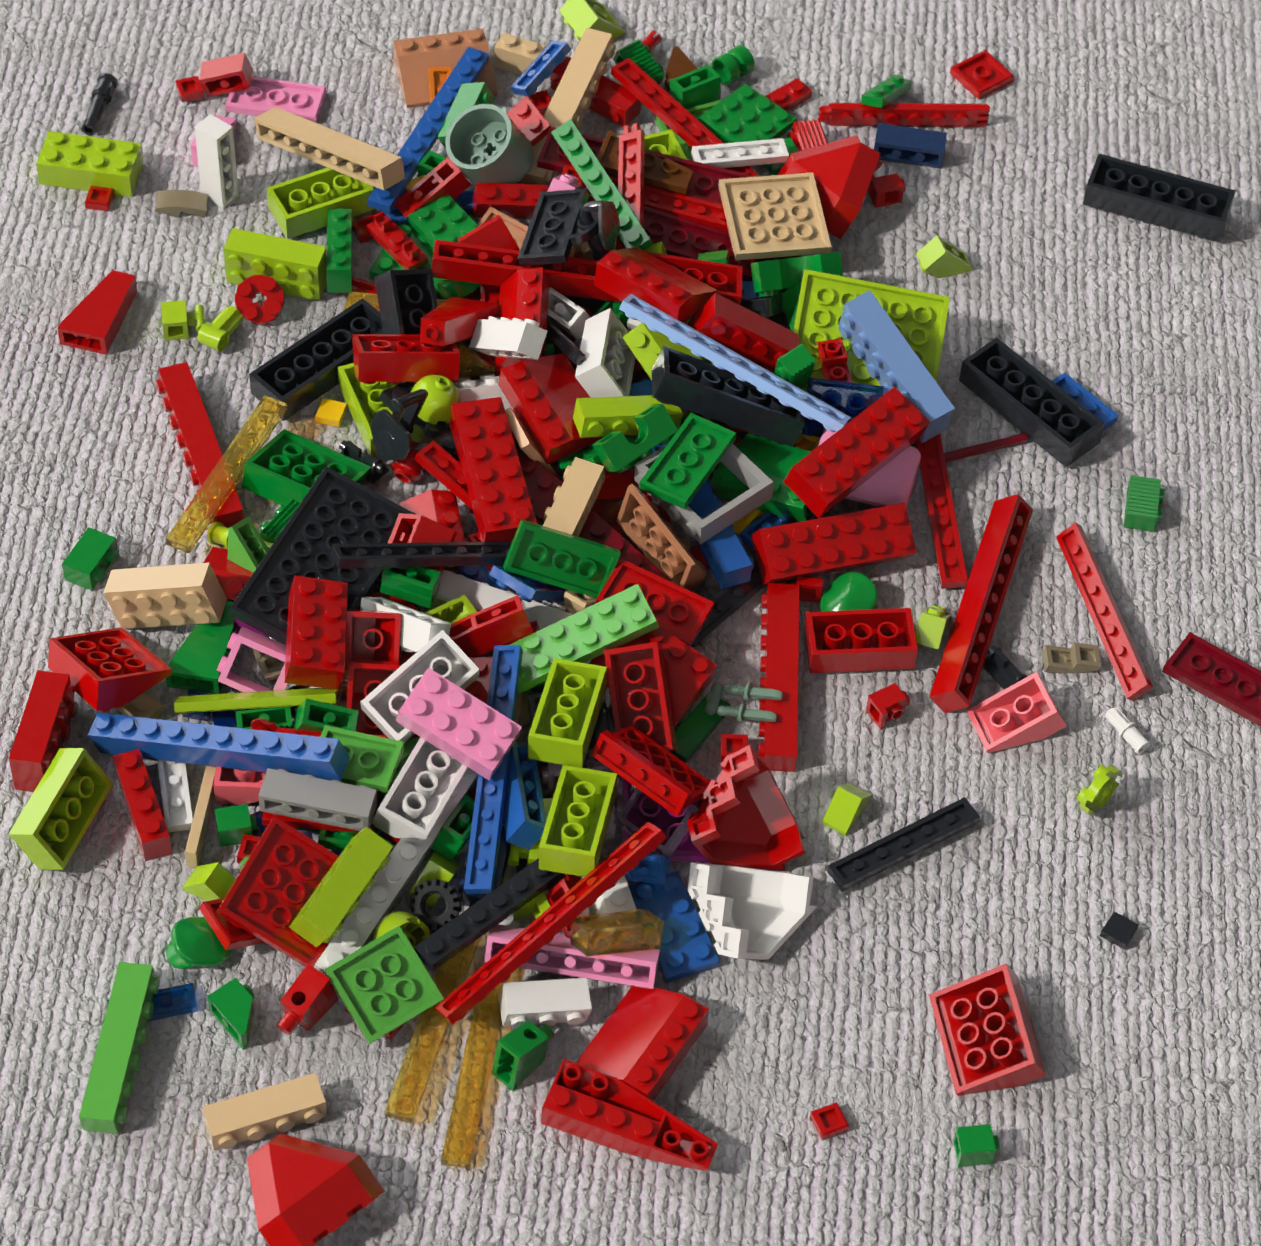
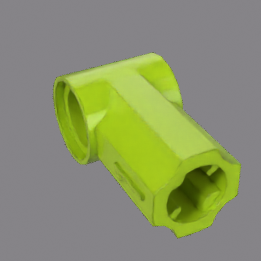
(218, 332)

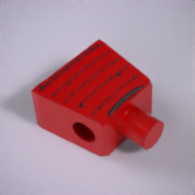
(306, 1000)

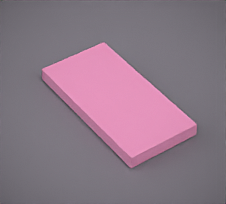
(266, 93)

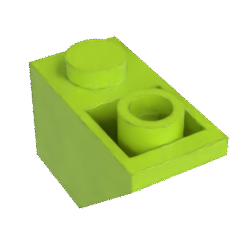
(932, 626)

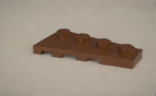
(657, 172)

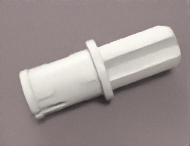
(1127, 730)

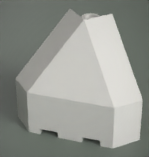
(749, 907)

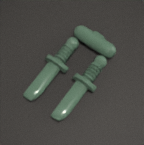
(741, 713)

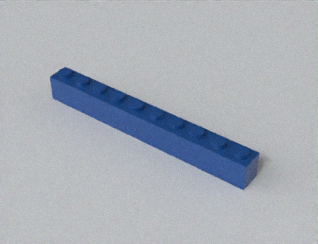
(724, 550)
(219, 745)

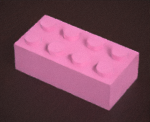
(458, 723)

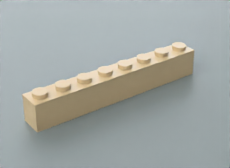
(574, 92)
(330, 148)

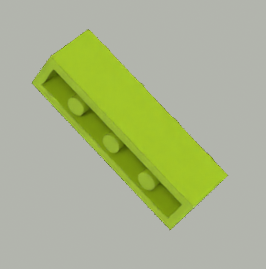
(606, 414)

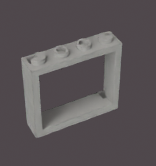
(744, 469)

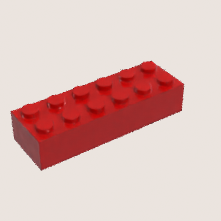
(856, 452)
(491, 468)
(833, 543)

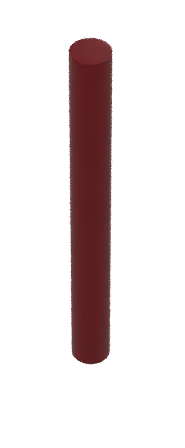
(985, 447)

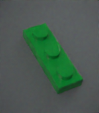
(886, 91)

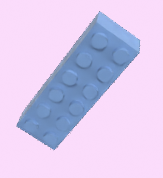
(893, 360)

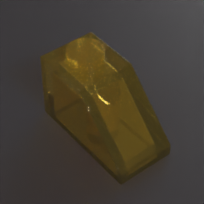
(472, 362)

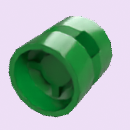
(734, 64)

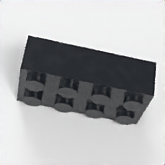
(405, 299)

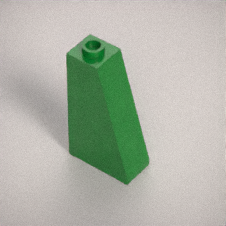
(198, 657)

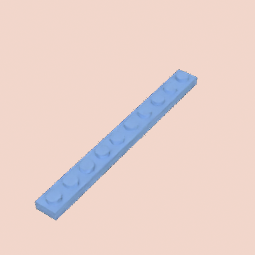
(740, 366)

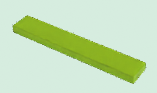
(253, 700)

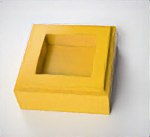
(331, 412)

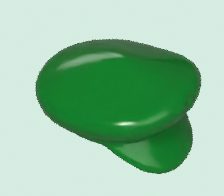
(850, 592)
(195, 945)

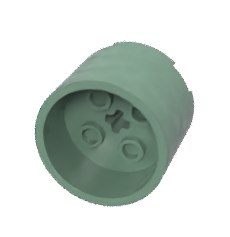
(488, 146)

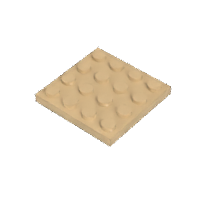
(774, 216)

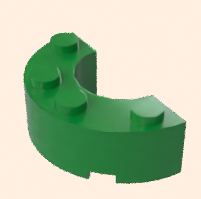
(787, 273)

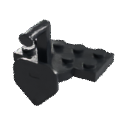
(568, 220)
(403, 429)

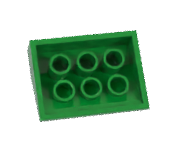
(775, 462)
(291, 466)

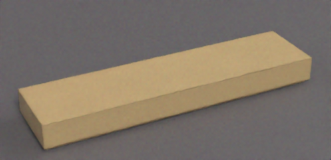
(201, 818)

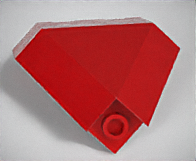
(841, 177)
(745, 817)
(307, 1189)

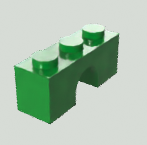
(654, 428)

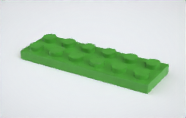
(585, 634)

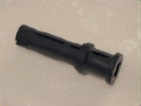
(101, 97)

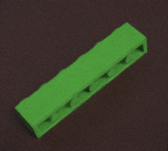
(119, 1048)

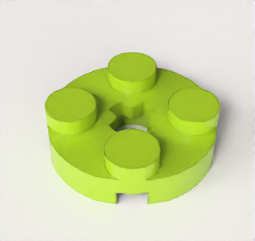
(1100, 789)

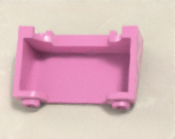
(890, 484)

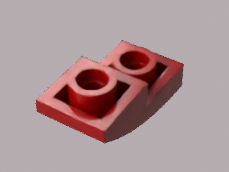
(833, 360)

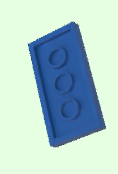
(684, 941)

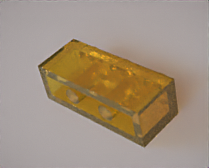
(616, 932)

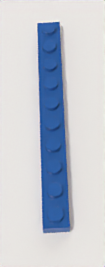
(426, 131)
(491, 793)

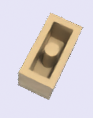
(515, 53)

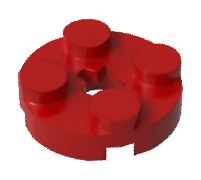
(266, 287)

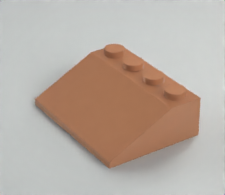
(442, 50)
(658, 540)

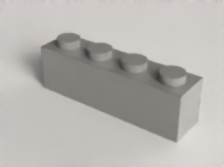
(317, 799)

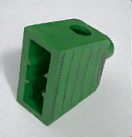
(521, 1053)

